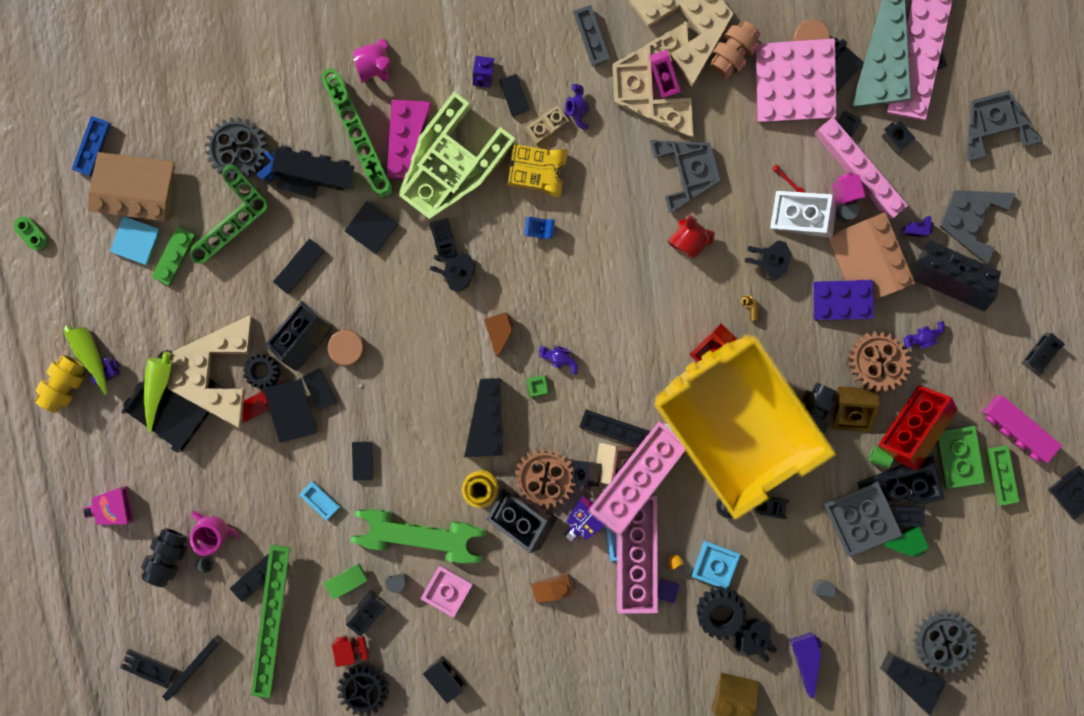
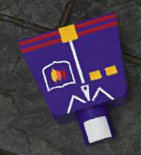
(582, 521)

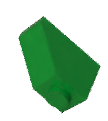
(910, 543)

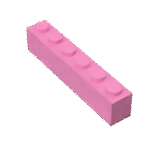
(855, 161)

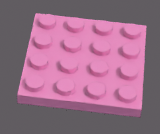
(796, 80)

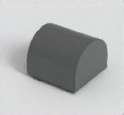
(847, 212)
(396, 583)
(824, 589)

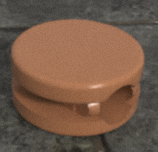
(811, 30)
(346, 347)

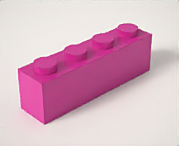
(1022, 429)

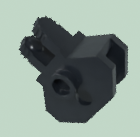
(769, 259)
(454, 269)
(755, 640)

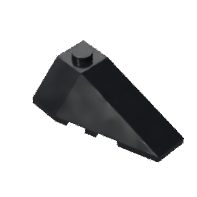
(908, 484)

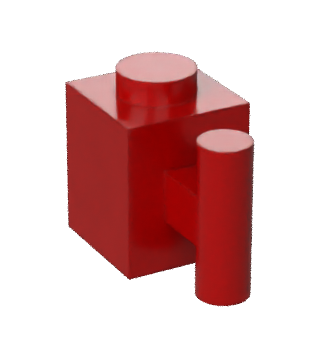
(346, 651)

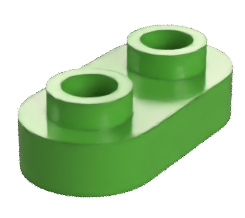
(30, 232)

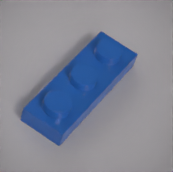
(91, 144)

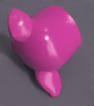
(372, 61)
(210, 532)

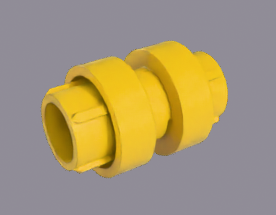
(63, 376)
(480, 500)

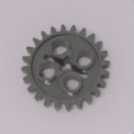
(235, 131)
(928, 647)

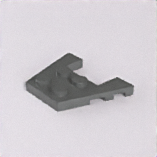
(995, 115)
(695, 167)
(965, 217)

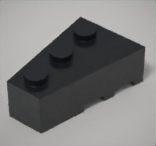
(914, 680)

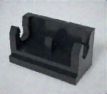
(1042, 353)
(365, 613)
(445, 679)

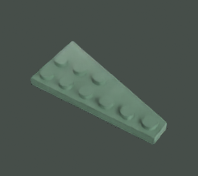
(886, 65)

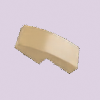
(546, 125)

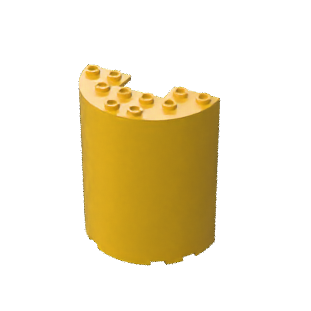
(741, 424)

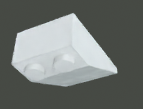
(804, 213)

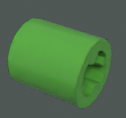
(880, 457)

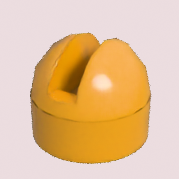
(674, 561)

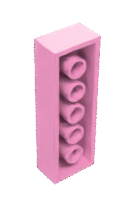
(638, 562)

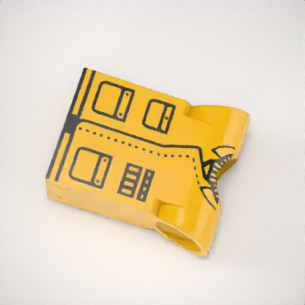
(537, 169)

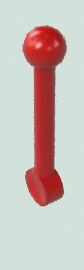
(776, 168)

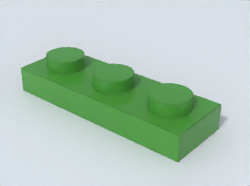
(173, 256)
(1003, 475)

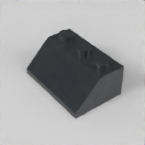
(298, 336)

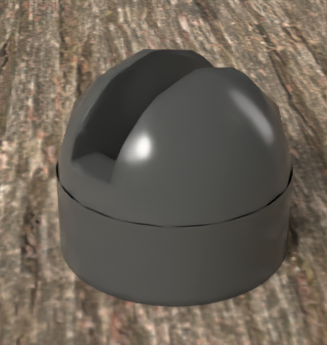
(205, 562)

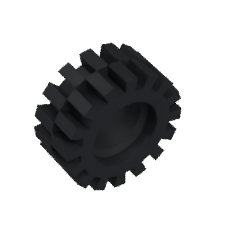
(250, 370)

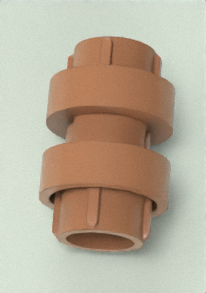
(729, 56)

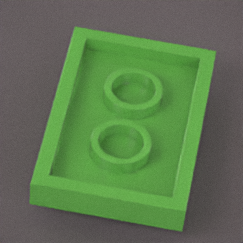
(960, 457)

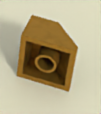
(855, 409)
(735, 696)

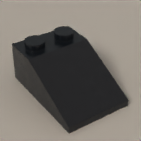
(521, 520)

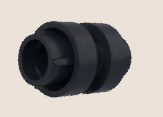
(819, 404)
(167, 549)

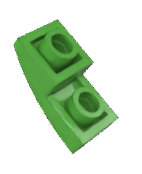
(346, 581)

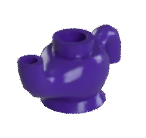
(577, 106)
(925, 336)
(559, 357)

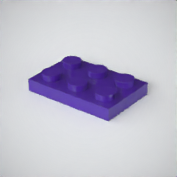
(843, 300)

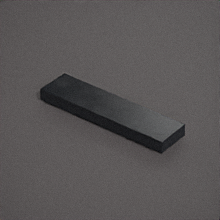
(613, 428)
(182, 679)

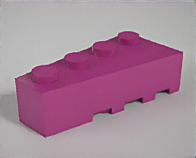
(406, 126)

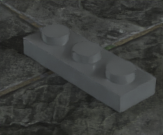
(591, 35)

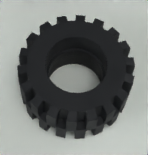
(726, 627)

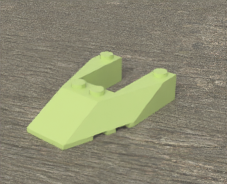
(445, 170)

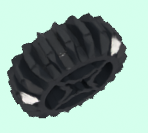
(349, 699)

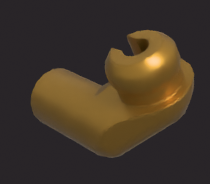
(752, 305)

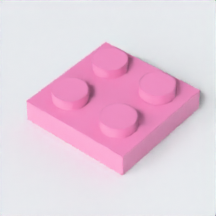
(446, 591)

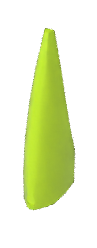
(87, 352)
(155, 383)

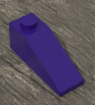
(808, 659)

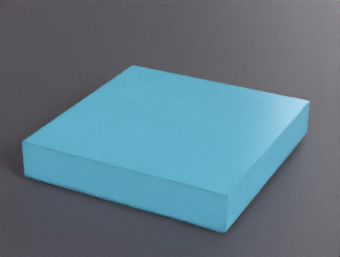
(135, 240)
(715, 565)

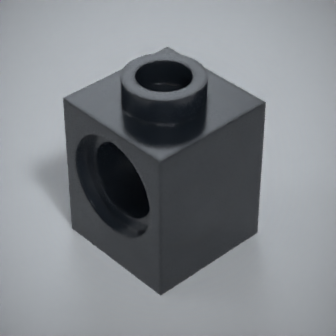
(906, 136)
(586, 474)

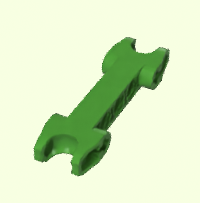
(343, 107)
(452, 541)

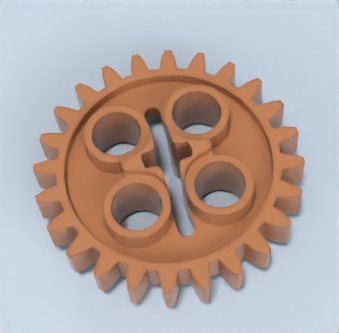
(896, 361)
(529, 474)

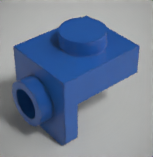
(265, 174)
(539, 228)

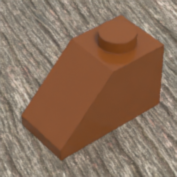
(499, 330)
(552, 588)

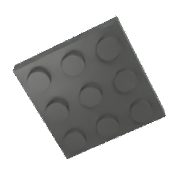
(862, 519)

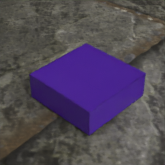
(667, 591)

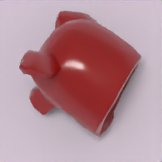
(691, 237)

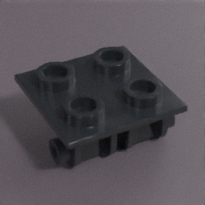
(845, 63)

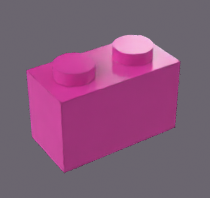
(664, 73)
(848, 189)

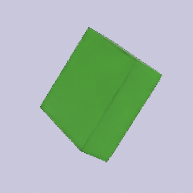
(537, 386)

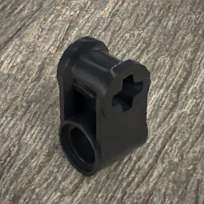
(773, 507)

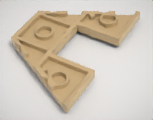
(707, 18)
(634, 84)
(192, 369)

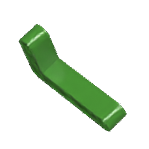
(232, 218)

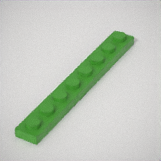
(270, 621)

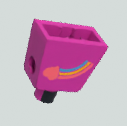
(111, 507)

